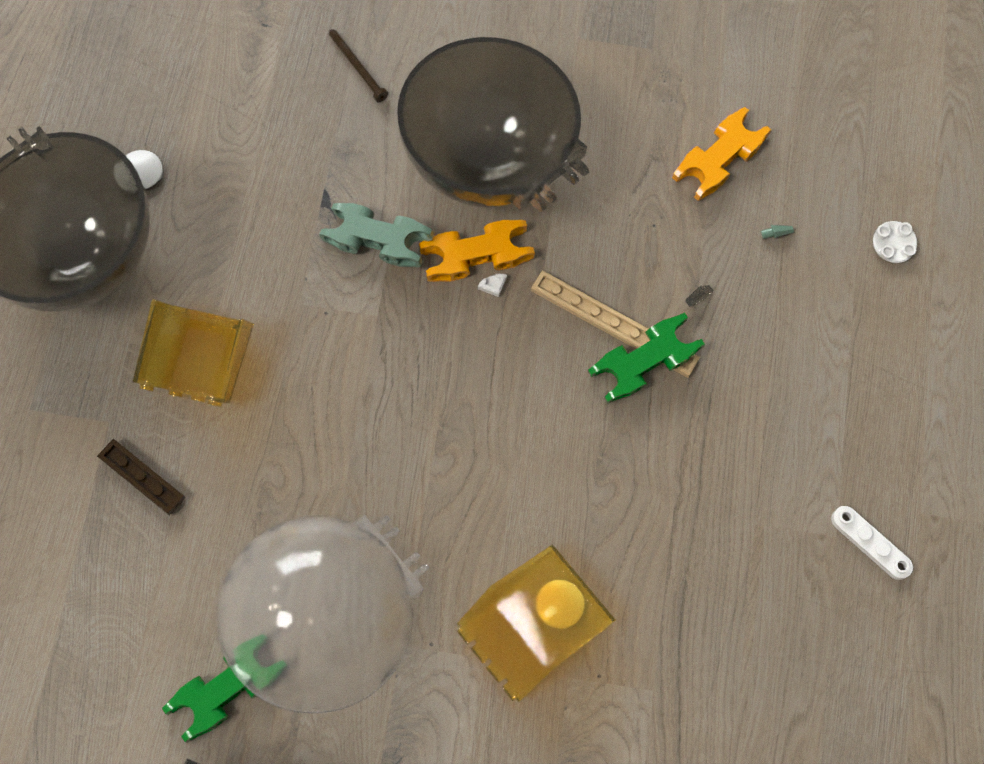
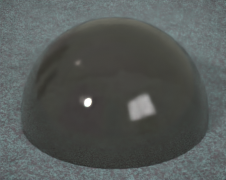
(491, 123)
(68, 220)

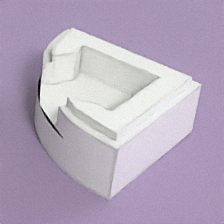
(493, 284)

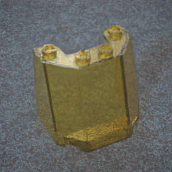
(191, 353)

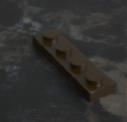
(141, 477)

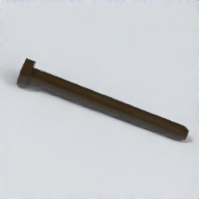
(380, 94)

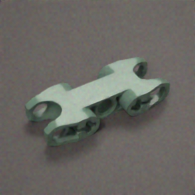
(363, 230)

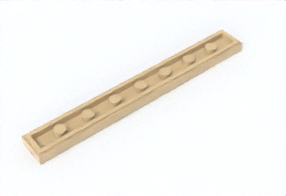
(598, 314)

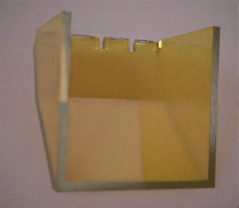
(533, 622)

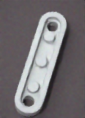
(872, 543)

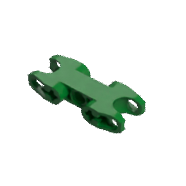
(660, 349)
(206, 701)

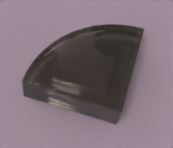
(699, 295)

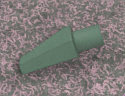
(776, 231)

